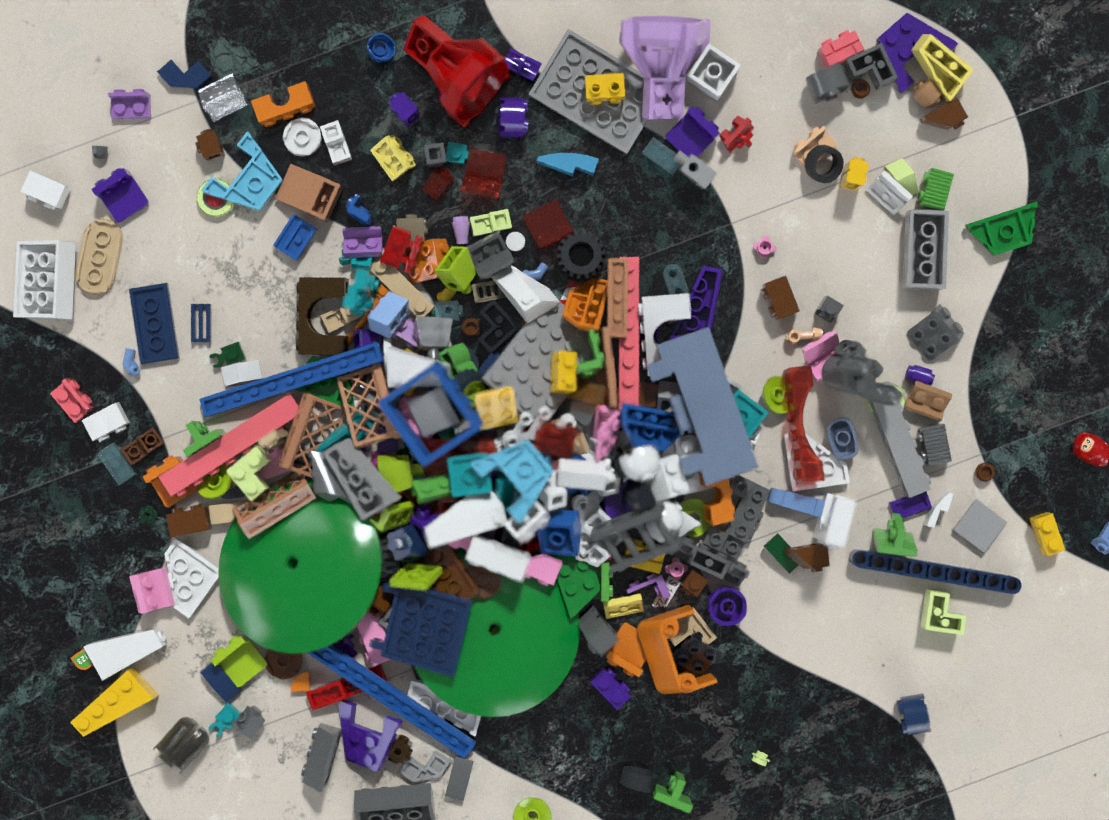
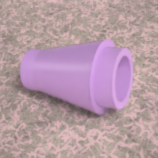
(461, 229)

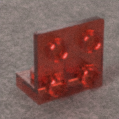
(484, 172)
(548, 224)

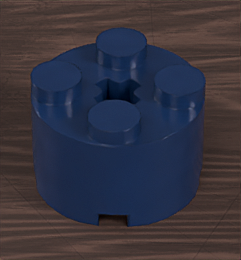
(915, 714)

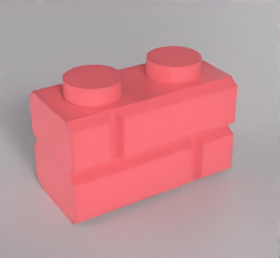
(840, 49)

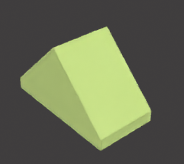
(903, 175)

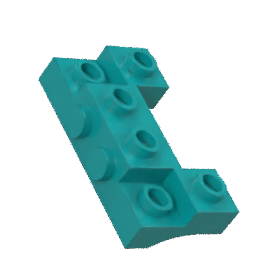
(360, 294)

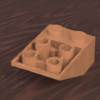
(309, 192)

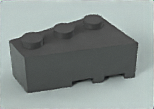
(597, 630)

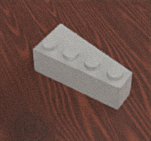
(360, 479)

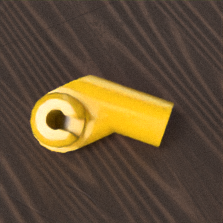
(445, 295)

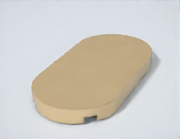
(99, 256)

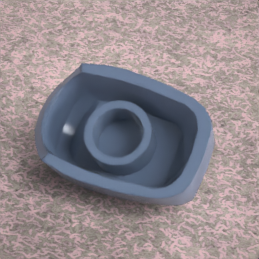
(843, 438)

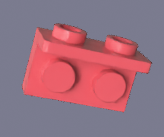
(72, 400)

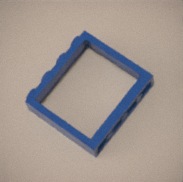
(406, 430)

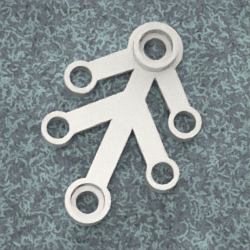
(521, 437)

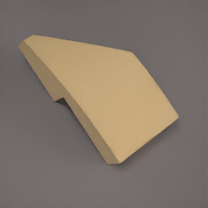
(337, 319)
(222, 513)

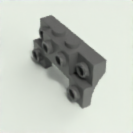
(746, 515)
(712, 563)

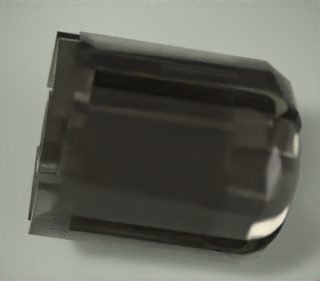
(190, 748)

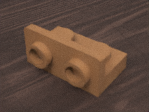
(927, 400)

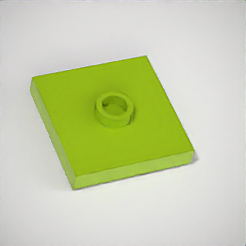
(416, 576)

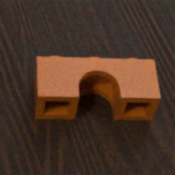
(299, 101)
(720, 508)

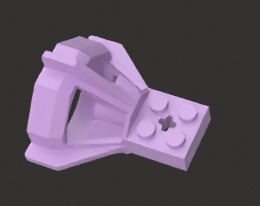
(664, 68)

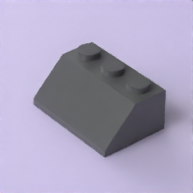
(321, 756)

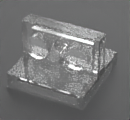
(222, 97)

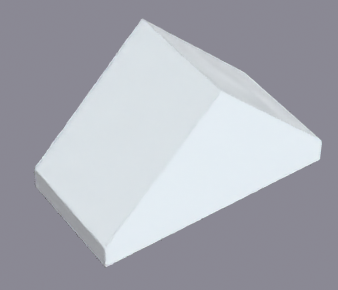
(241, 372)

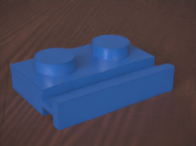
(295, 237)

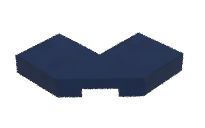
(192, 78)

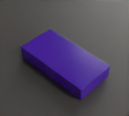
(909, 506)

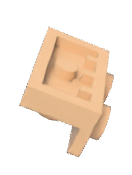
(817, 137)

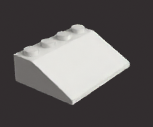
(44, 279)

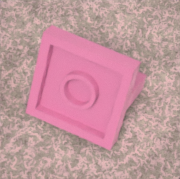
(152, 590)

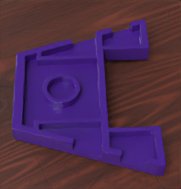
(899, 41)
(363, 744)

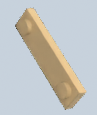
(402, 287)
(276, 437)

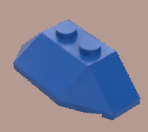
(649, 426)

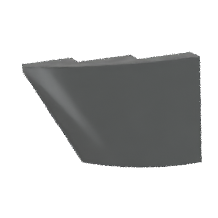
(325, 480)

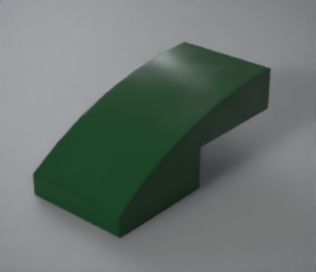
(776, 548)

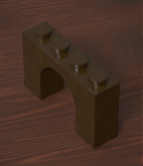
(311, 291)

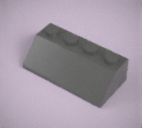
(395, 803)

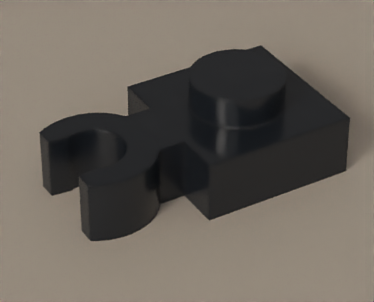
(616, 454)

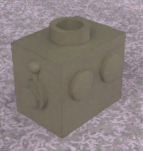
(415, 225)

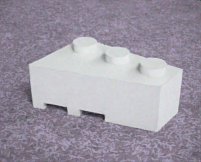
(498, 557)

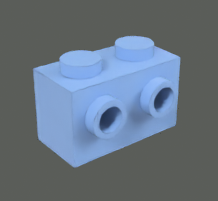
(388, 314)

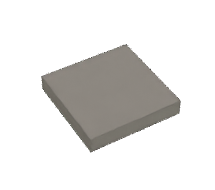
(433, 411)
(979, 526)

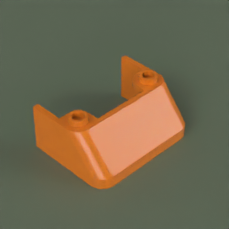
(653, 638)

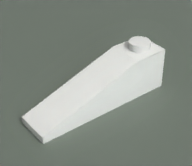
(525, 293)
(468, 517)

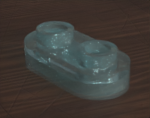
(676, 282)

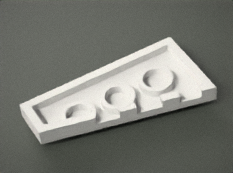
(425, 697)

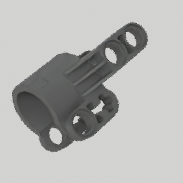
(856, 374)

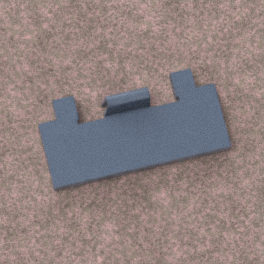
(705, 407)

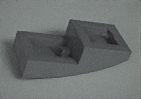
(459, 778)

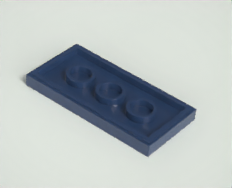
(154, 323)

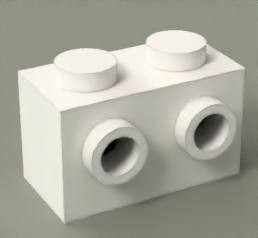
(46, 190)
(535, 519)

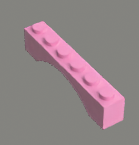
(541, 566)

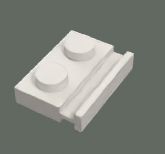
(889, 192)

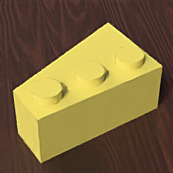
(941, 65)

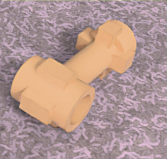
(794, 336)

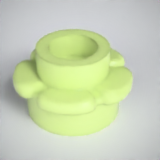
(760, 758)

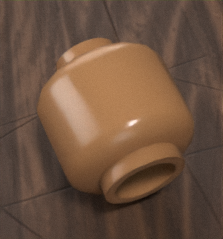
(926, 93)

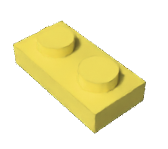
(623, 606)

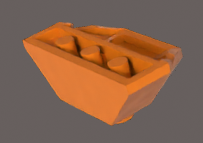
(587, 305)

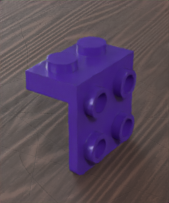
(692, 133)
(120, 194)

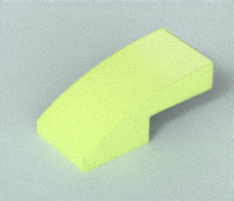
(490, 223)

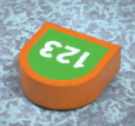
(82, 660)

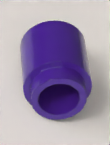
(919, 374)

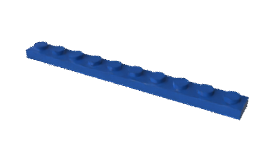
(291, 379)
(394, 699)

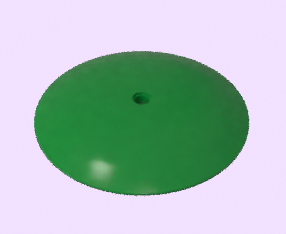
(320, 597)
(520, 662)

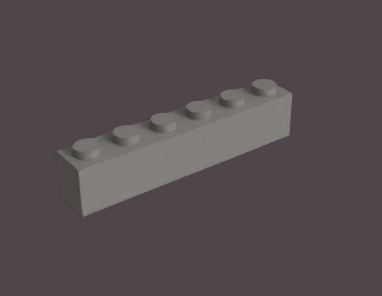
(901, 447)

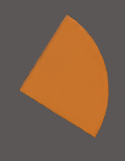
(301, 682)

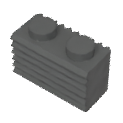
(934, 444)

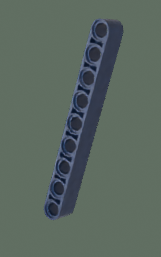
(943, 575)

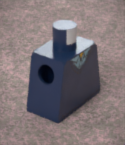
(407, 544)

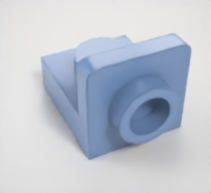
(1102, 541)

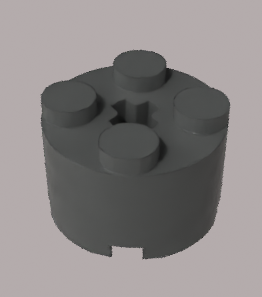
(828, 83)

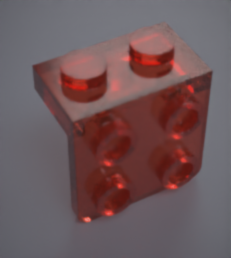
(555, 440)

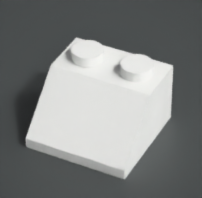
(669, 479)

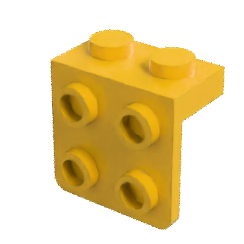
(497, 407)

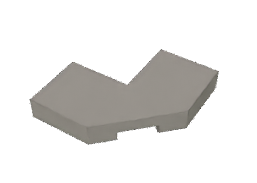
(417, 772)

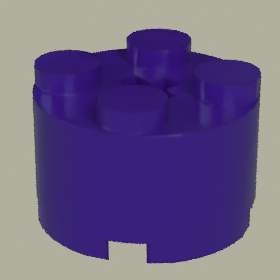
(511, 117)
(727, 616)

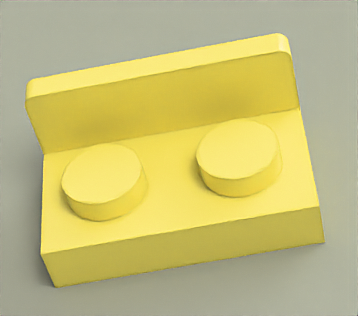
(393, 156)

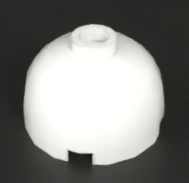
(641, 464)
(672, 516)

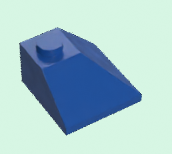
(561, 534)

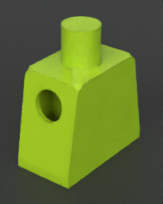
(457, 270)
(398, 470)

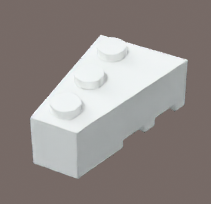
(404, 365)

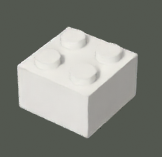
(713, 72)

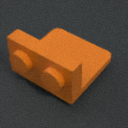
(427, 260)
(153, 477)
(627, 651)

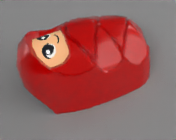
(1091, 449)

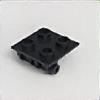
(695, 654)

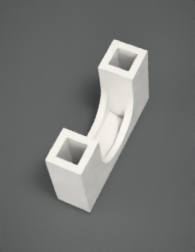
(656, 311)
(585, 473)
(555, 496)
(835, 521)

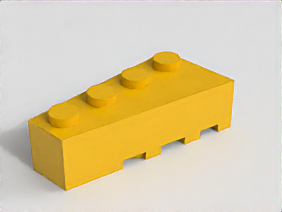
(120, 698)

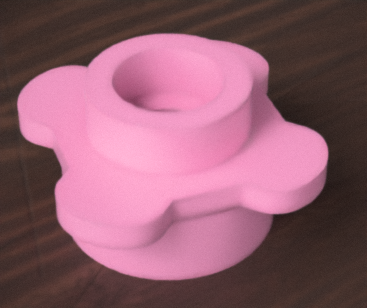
(764, 242)
(671, 568)

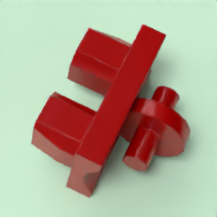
(740, 136)

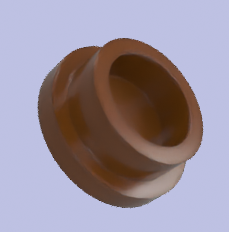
(860, 89)
(471, 327)
(984, 472)

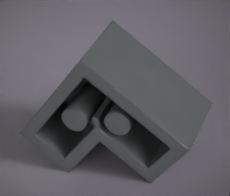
(875, 63)

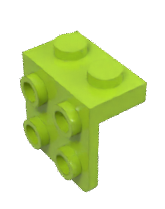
(239, 660)

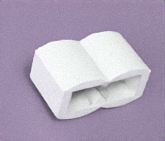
(106, 421)

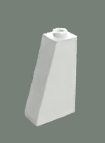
(121, 651)

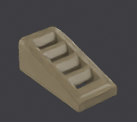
(483, 285)

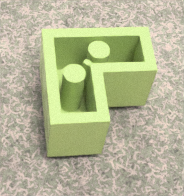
(246, 473)
(936, 614)

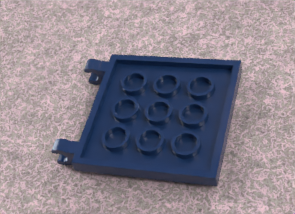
(425, 629)

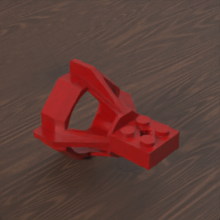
(456, 66)

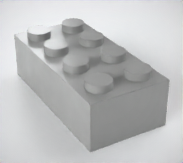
(925, 249)

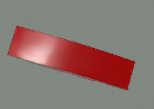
(338, 690)

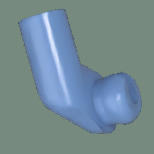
(538, 273)
(129, 364)

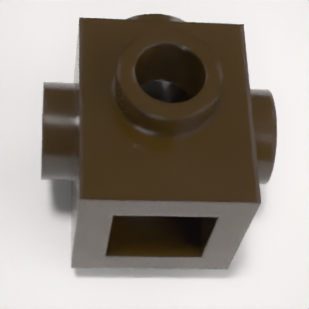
(404, 743)

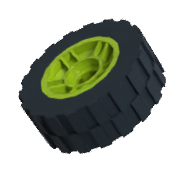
(469, 385)

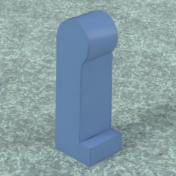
(797, 501)

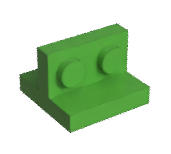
(200, 434)
(895, 539)
(673, 795)

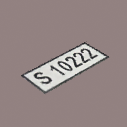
(672, 586)

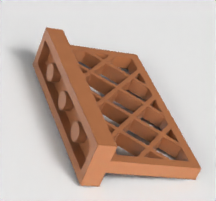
(617, 297)
(607, 375)
(382, 389)
(298, 428)
(272, 511)

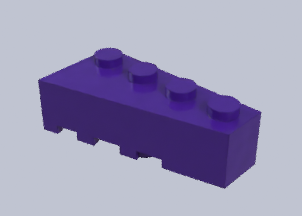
(702, 303)

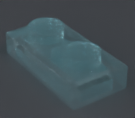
(661, 156)
(116, 464)

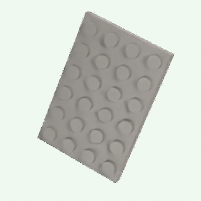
(563, 91)
(527, 361)

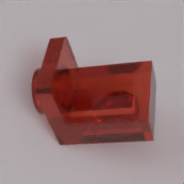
(438, 182)

